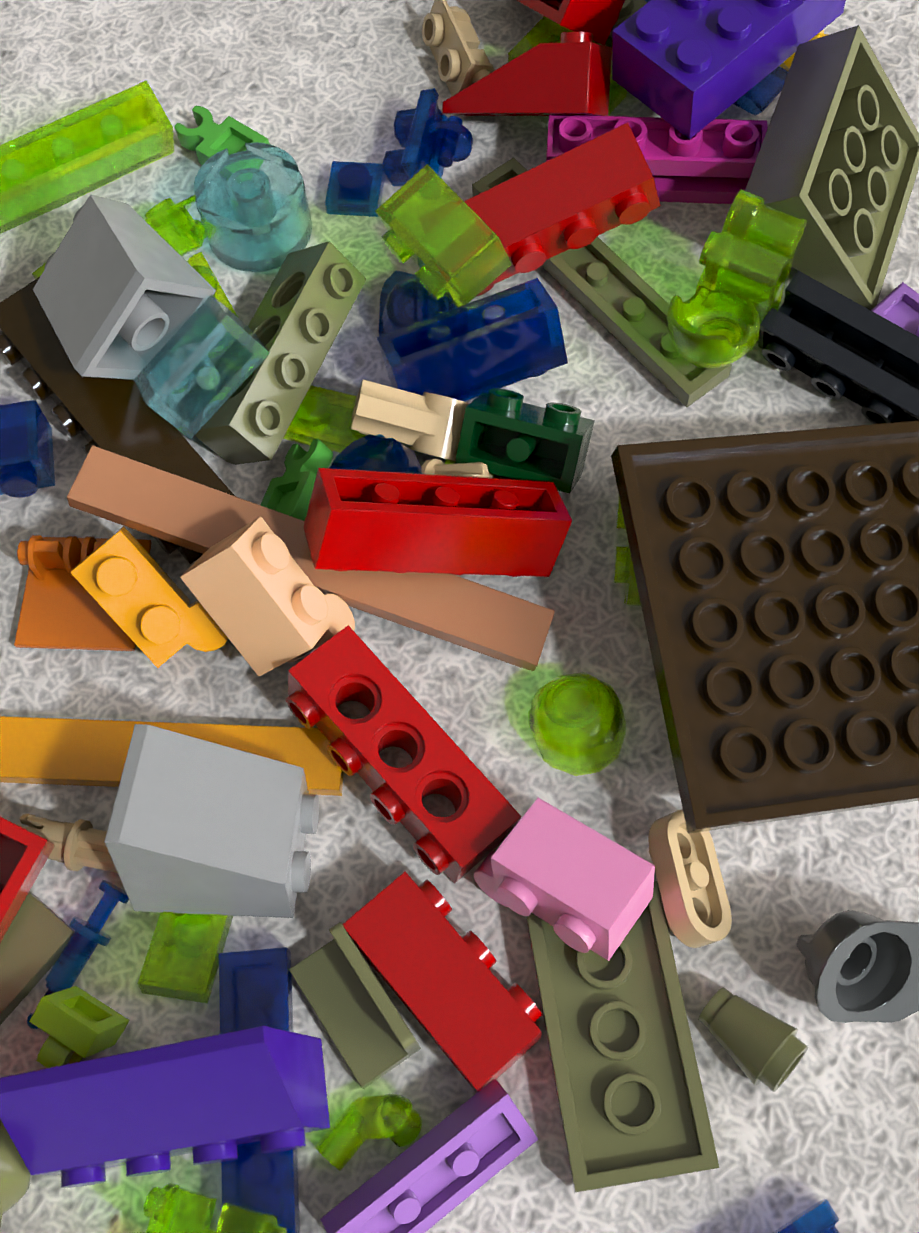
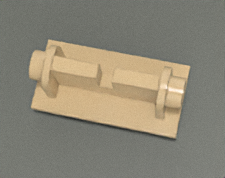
(454, 46)

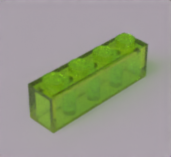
(81, 153)

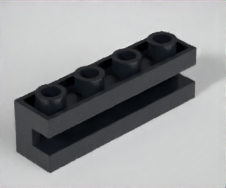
(844, 350)

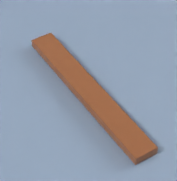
(203, 516)

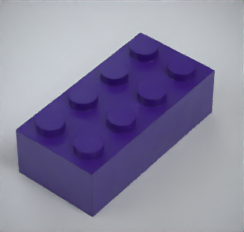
(705, 54)

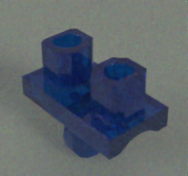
(427, 139)

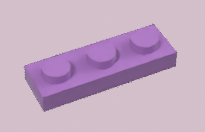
(437, 1168)

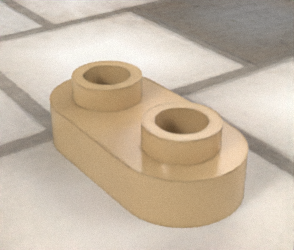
(689, 882)

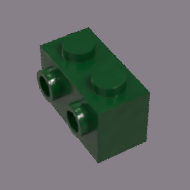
(525, 439)

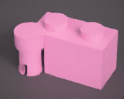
(569, 879)

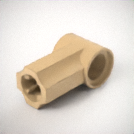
(424, 422)

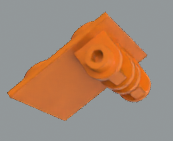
(56, 606)

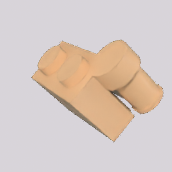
(264, 598)

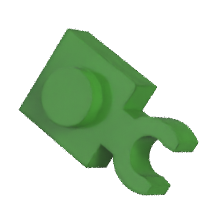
(213, 138)
(293, 490)

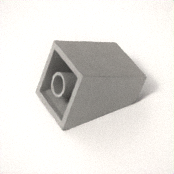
(116, 290)
(210, 828)

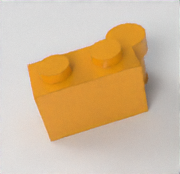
(146, 600)

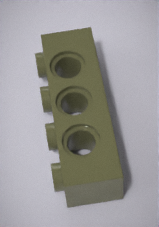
(298, 328)

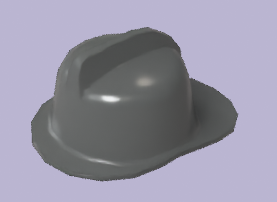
(863, 967)

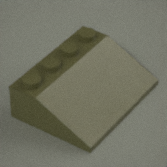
(841, 161)

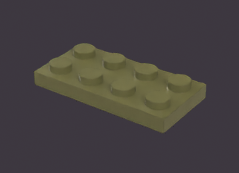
(622, 1056)

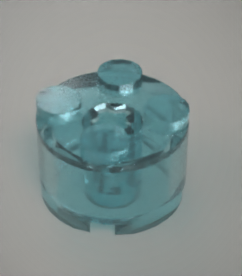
(253, 207)

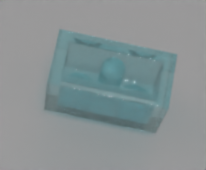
(200, 367)

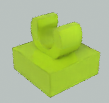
(76, 1026)

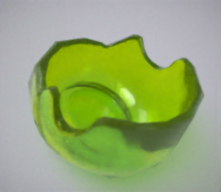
(713, 327)
(577, 723)

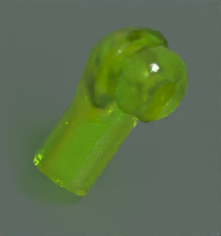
(370, 1118)

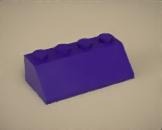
(167, 1103)

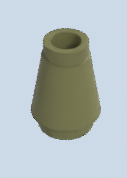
(753, 1038)

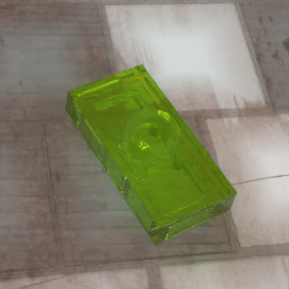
(184, 955)

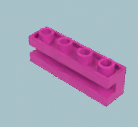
(696, 170)

